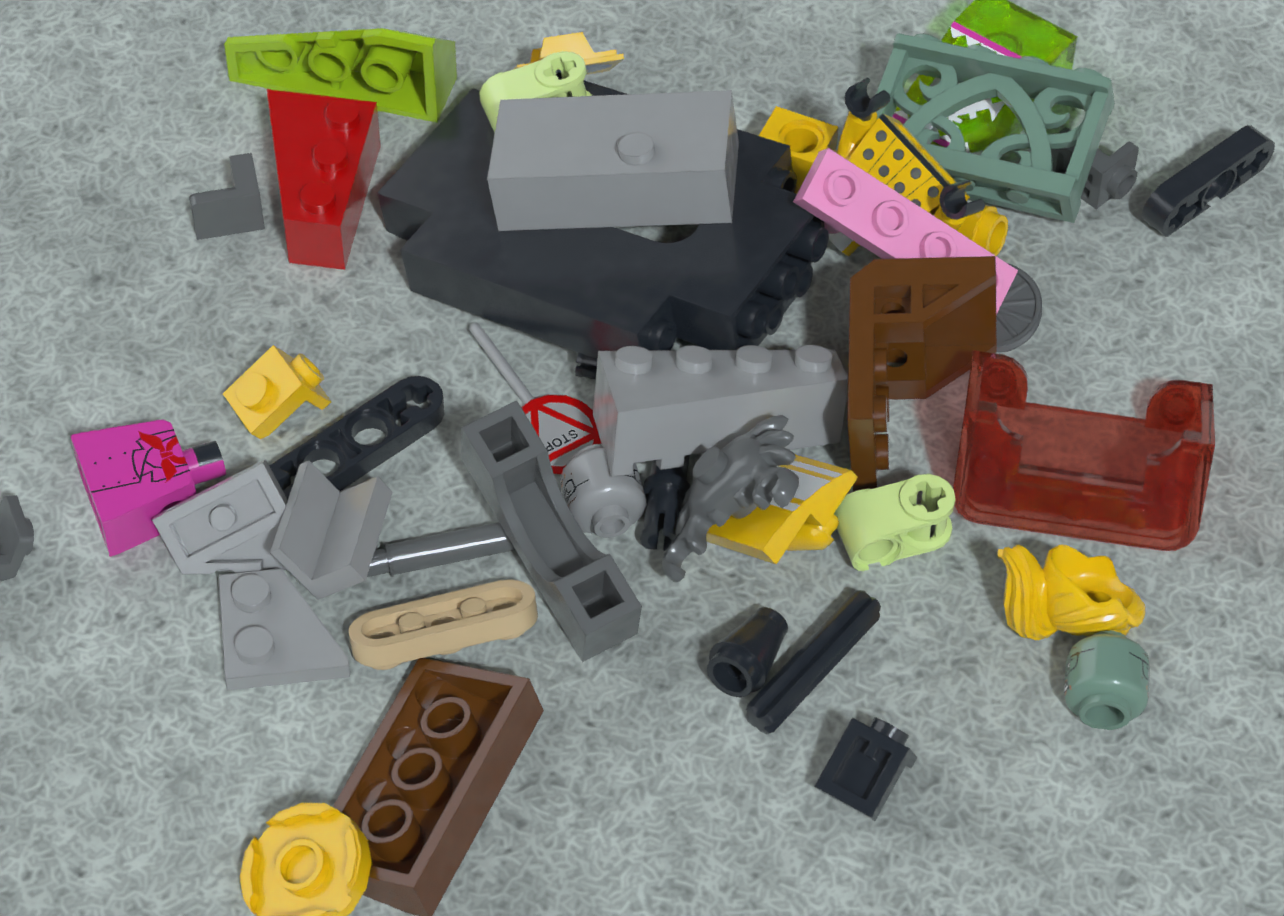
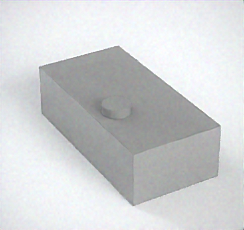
(614, 161)

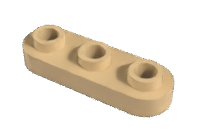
(443, 623)

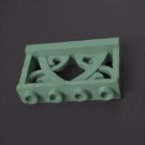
(985, 75)

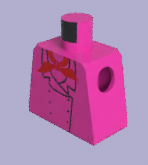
(138, 474)

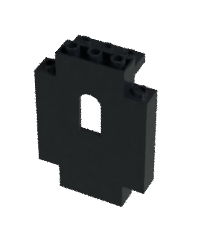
(601, 283)

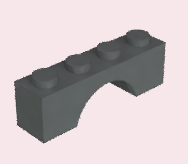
(571, 573)

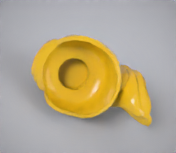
(1067, 595)

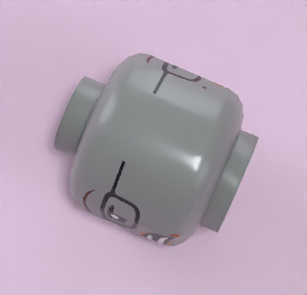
(596, 499)

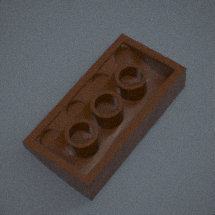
(435, 776)

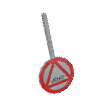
(559, 420)

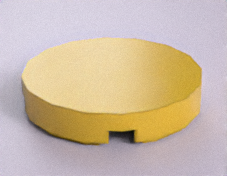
(306, 864)

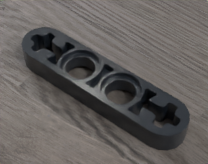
(380, 413)

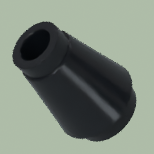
(747, 653)

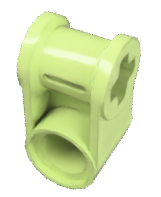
(535, 81)
(889, 524)

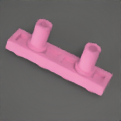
(884, 219)

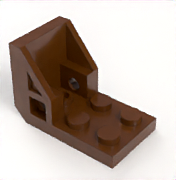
(916, 315)

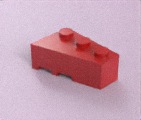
(323, 170)

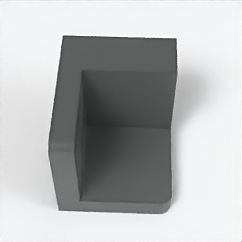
(230, 209)

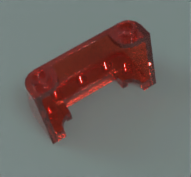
(1083, 468)

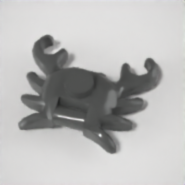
(733, 484)

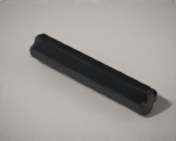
(813, 662)

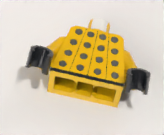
(899, 161)

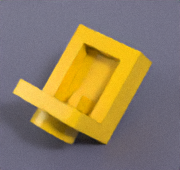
(274, 390)

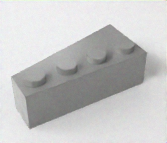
(705, 398)

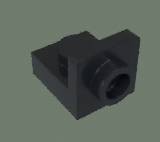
(866, 766)

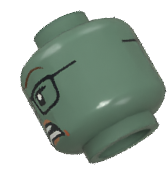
(1107, 680)

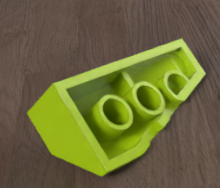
(395, 68)

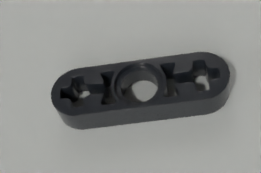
(1209, 176)

